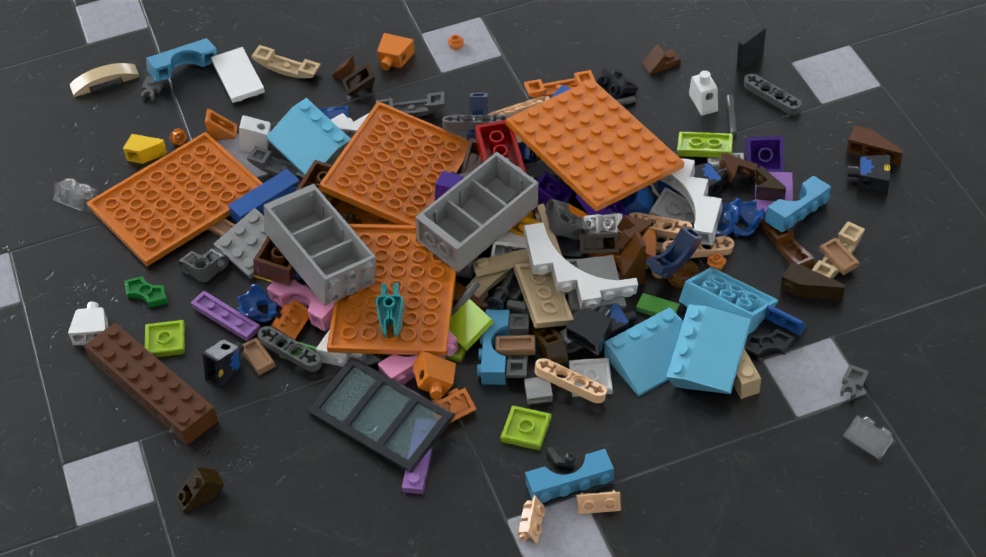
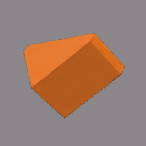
(219, 127)

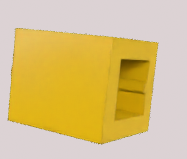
(144, 149)

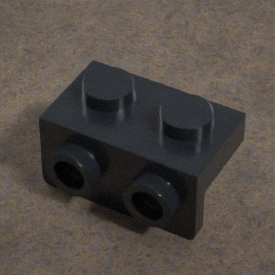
(616, 83)

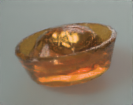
(686, 272)

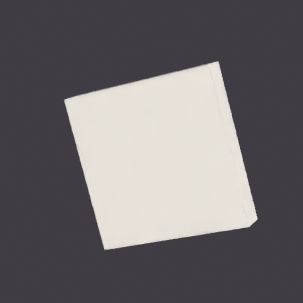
(595, 369)

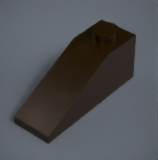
(810, 284)
(550, 344)

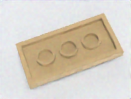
(543, 302)

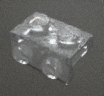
(73, 193)
(868, 437)

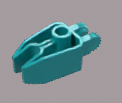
(390, 309)

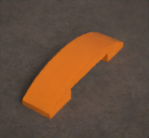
(537, 89)

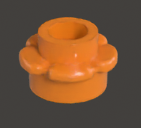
(455, 42)
(180, 139)
(716, 261)

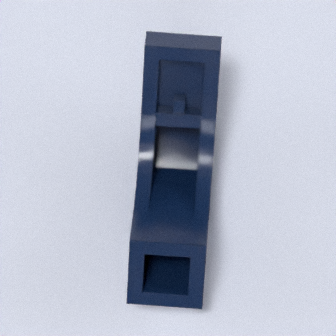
(477, 106)
(676, 254)

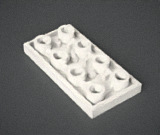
(237, 75)

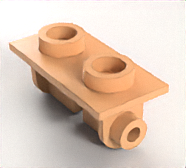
(598, 502)
(533, 512)

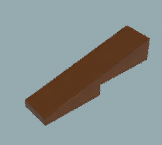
(788, 246)

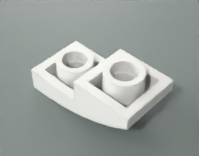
(599, 222)

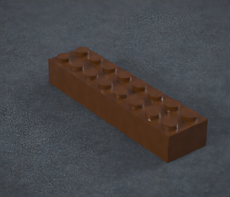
(269, 260)
(151, 383)

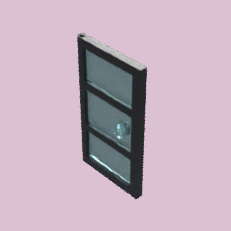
(381, 414)

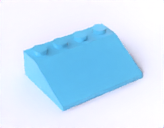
(308, 136)
(727, 294)
(708, 349)
(645, 351)

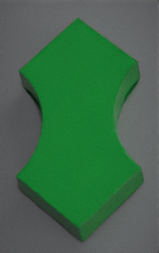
(152, 294)

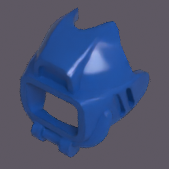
(731, 215)
(749, 215)
(251, 300)

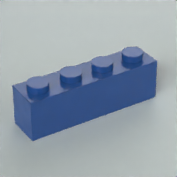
(273, 189)

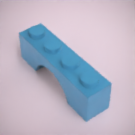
(198, 53)
(785, 214)
(493, 365)
(549, 485)

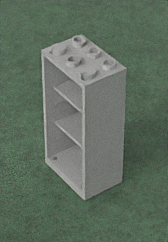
(477, 211)
(319, 244)

